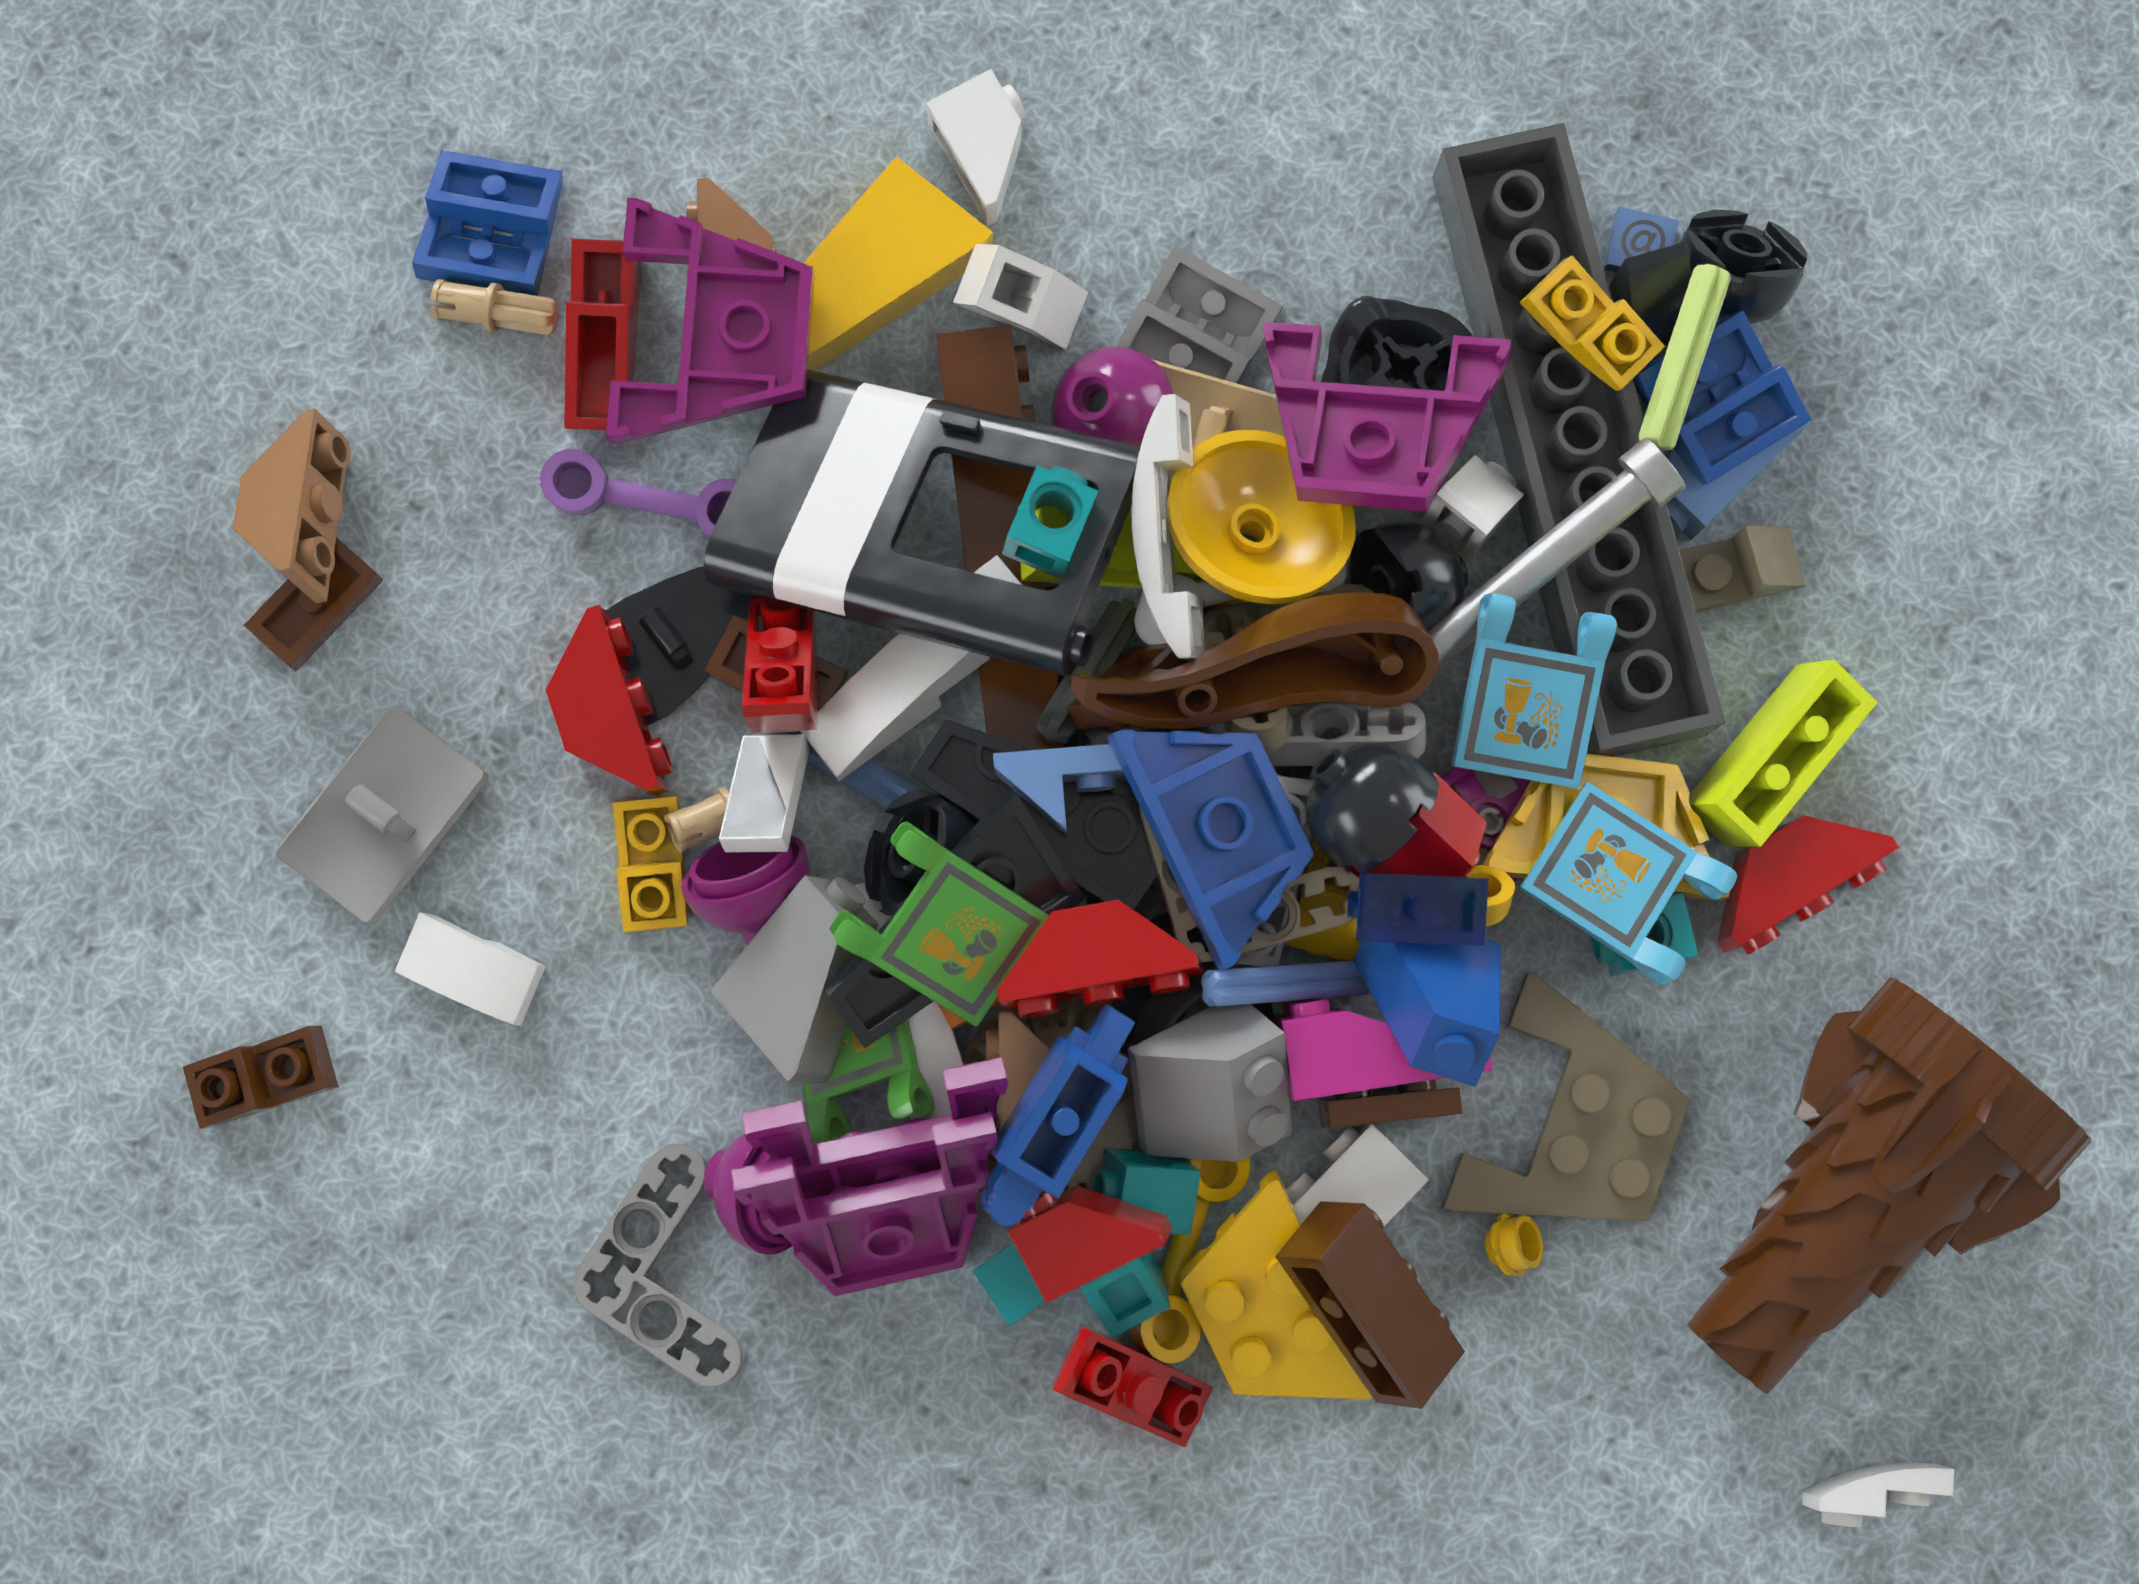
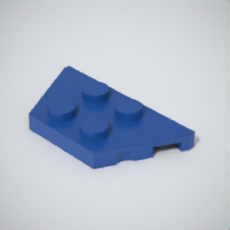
(1218, 827)

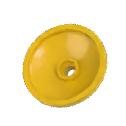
(1248, 487)

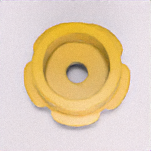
(1514, 1244)

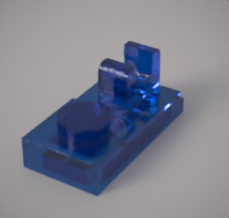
(1419, 908)

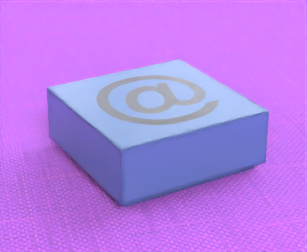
(1637, 234)

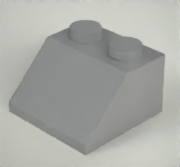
(1212, 1086)

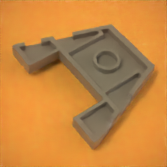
(1601, 1136)

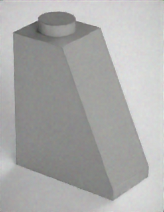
(782, 978)

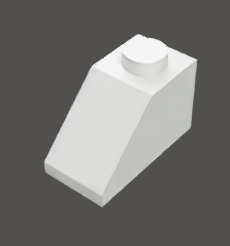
(980, 137)
(1473, 505)

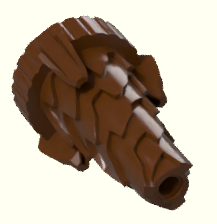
(1910, 1151)

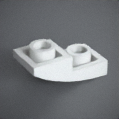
(470, 969)
(1864, 1491)

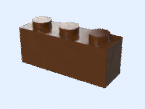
(1371, 1303)

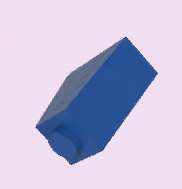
(1437, 1002)

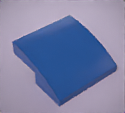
(494, 198)
(1736, 404)

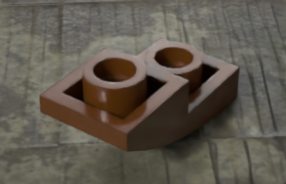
(260, 1076)

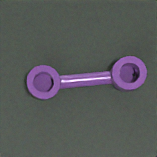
(581, 486)

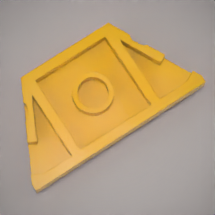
(1646, 787)
(1255, 1313)

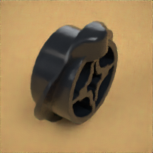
(1377, 327)

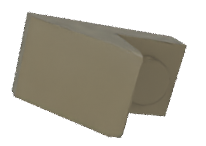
(1742, 568)

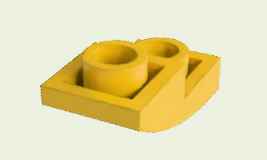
(1590, 326)
(649, 865)

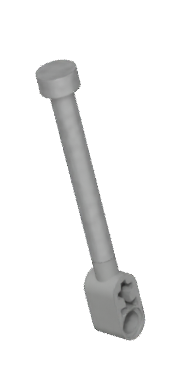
(1644, 479)

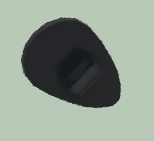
(676, 634)

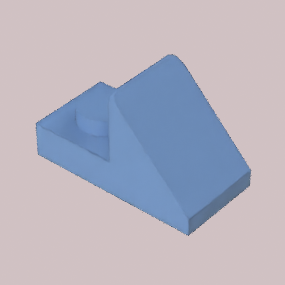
(1041, 774)

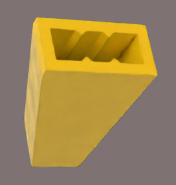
(886, 259)

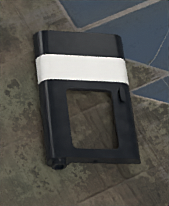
(834, 488)

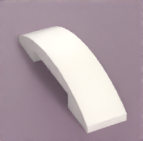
(1164, 448)

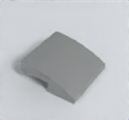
(1212, 296)

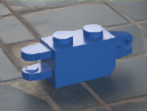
(1057, 1117)

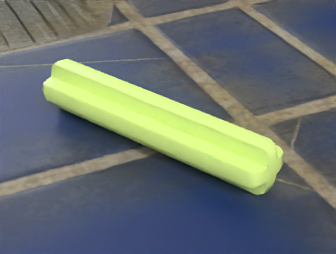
(1685, 356)

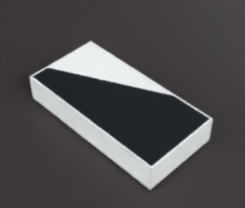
(764, 793)

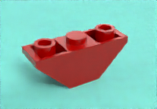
(780, 668)
(605, 710)
(1795, 875)
(1095, 956)
(1131, 1386)

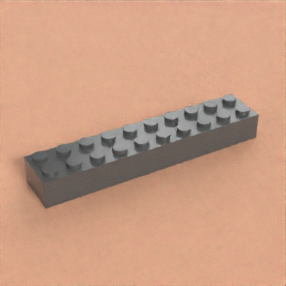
(1510, 220)

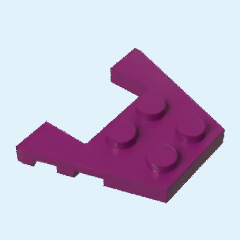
(740, 328)
(1376, 440)
(875, 1156)
(883, 1229)

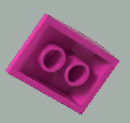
(1341, 1051)

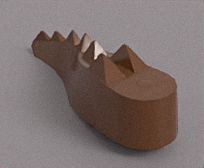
(1306, 652)

